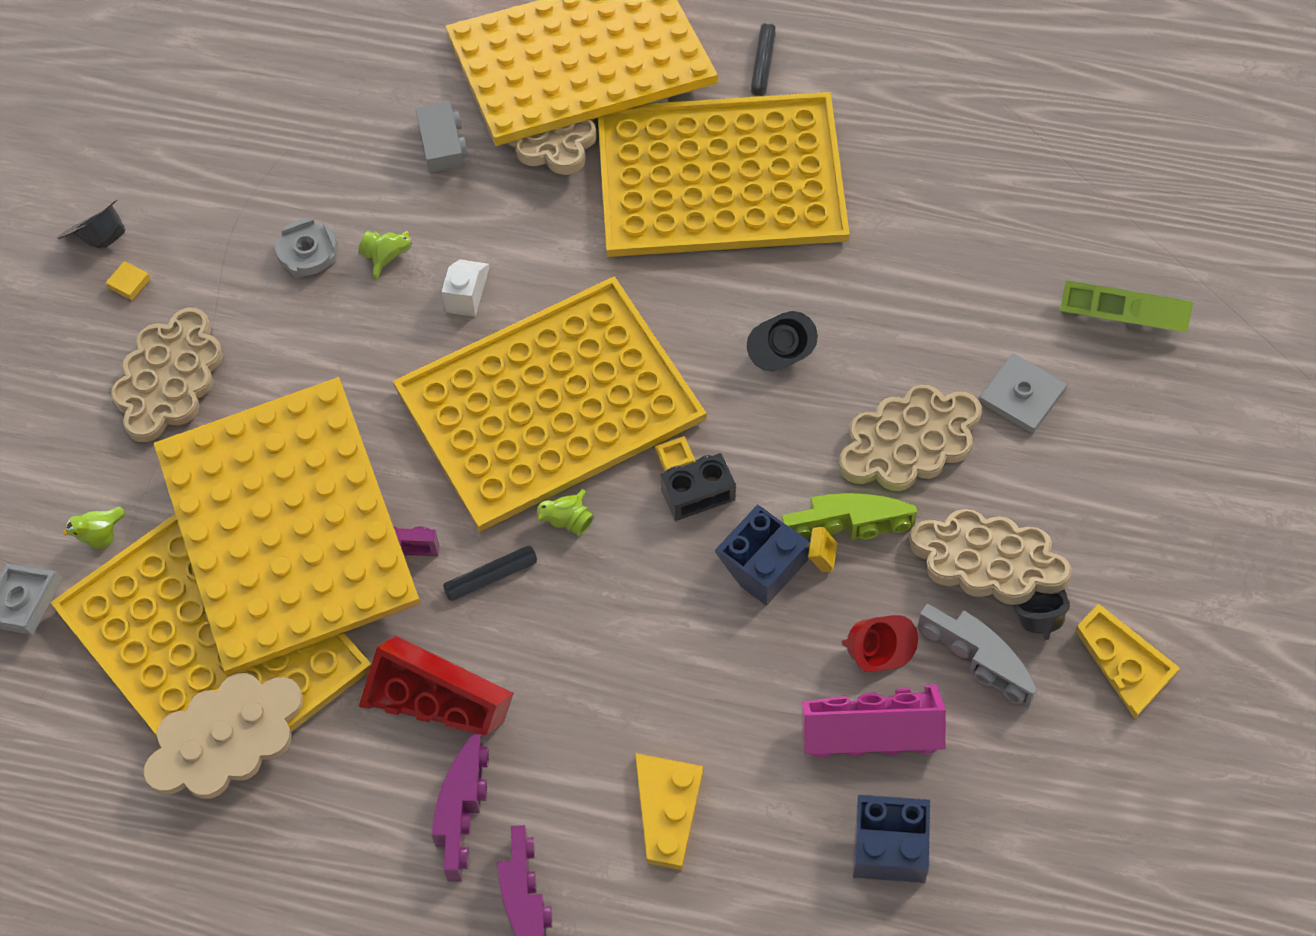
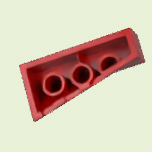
(431, 688)

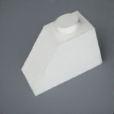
(464, 287)

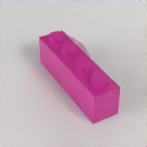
(875, 723)

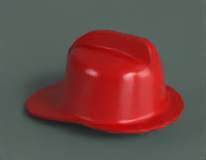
(882, 642)

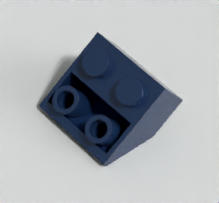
(763, 554)
(892, 838)

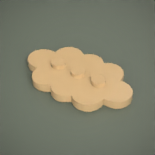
(558, 148)
(167, 374)
(910, 437)
(990, 556)
(223, 736)

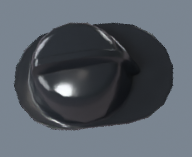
(99, 229)
(782, 341)
(1043, 612)

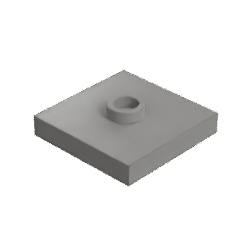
(1022, 393)
(25, 596)

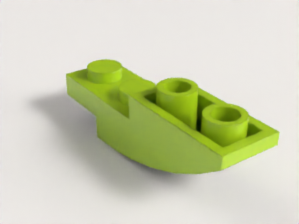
(1126, 306)
(859, 513)

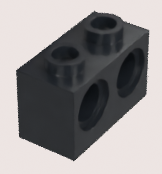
(701, 493)

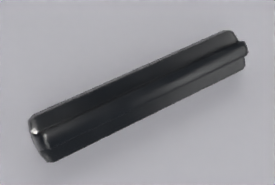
(763, 59)
(490, 573)

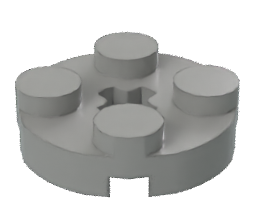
(308, 262)

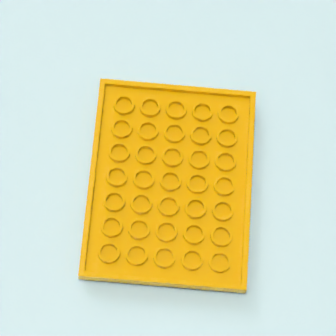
(576, 61)
(722, 175)
(548, 402)
(285, 526)
(155, 640)

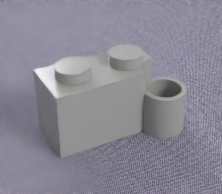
(440, 136)

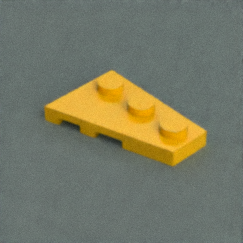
(1126, 659)
(667, 806)

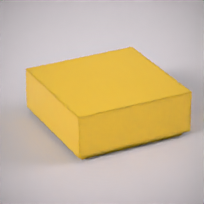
(128, 280)
(674, 453)
(822, 549)

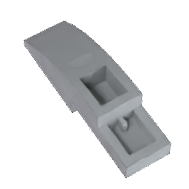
(991, 657)

